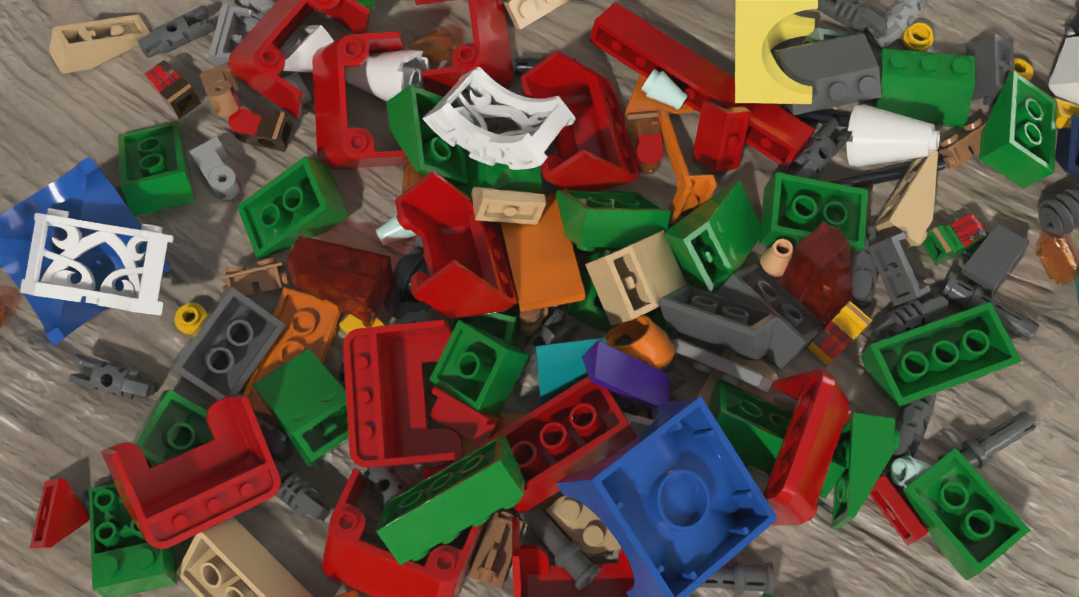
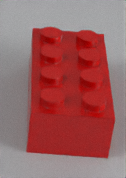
(565, 438)

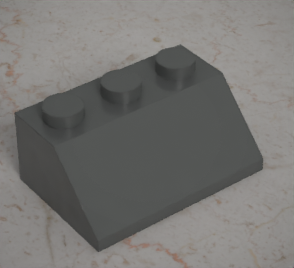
(837, 68)
(719, 321)
(795, 322)
(227, 345)

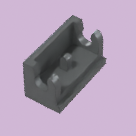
(992, 65)
(995, 259)
(896, 270)

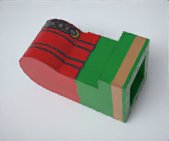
(955, 238)

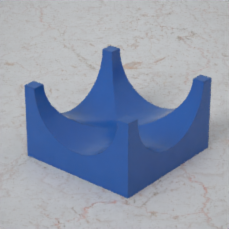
(89, 198)
(674, 500)

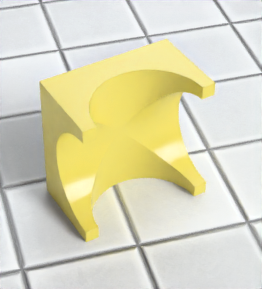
(758, 29)

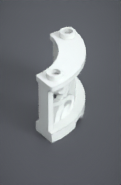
(520, 149)
(139, 292)

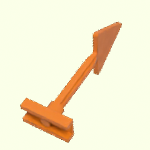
(691, 190)

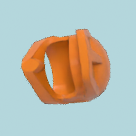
(647, 344)

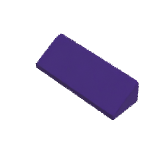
(626, 375)

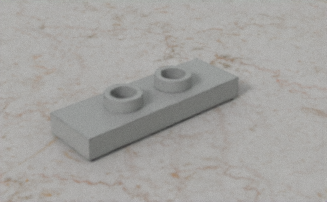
(732, 372)

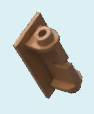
(955, 146)
(266, 274)
(494, 550)

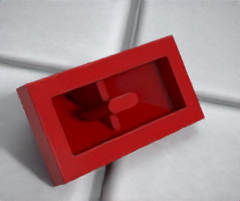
(57, 514)

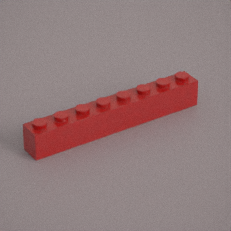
(646, 48)

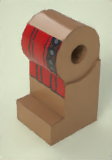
(221, 90)

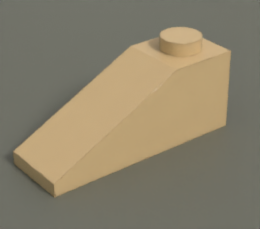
(94, 42)
(911, 203)

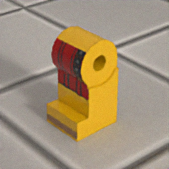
(839, 333)

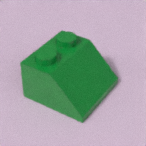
(478, 368)

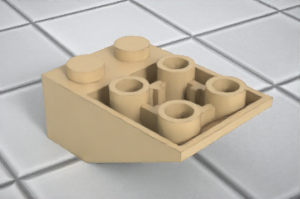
(635, 278)

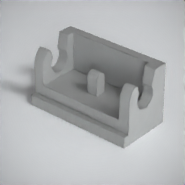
(230, 31)

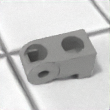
(220, 177)

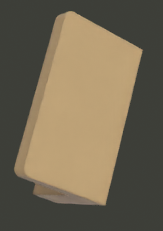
(507, 205)

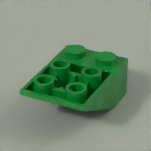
(715, 237)
(307, 406)
(119, 553)

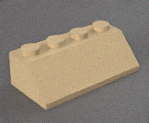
(234, 564)

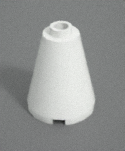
(389, 72)
(888, 137)

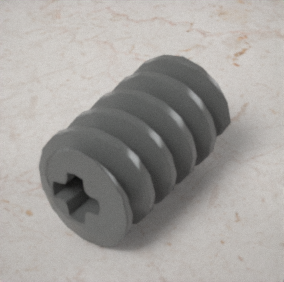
(1060, 212)

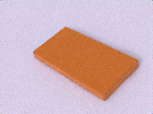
(542, 261)
(308, 326)

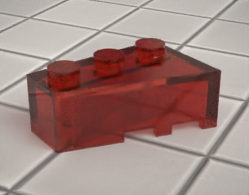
(820, 272)
(342, 275)

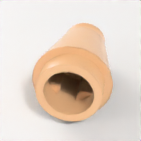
(777, 257)

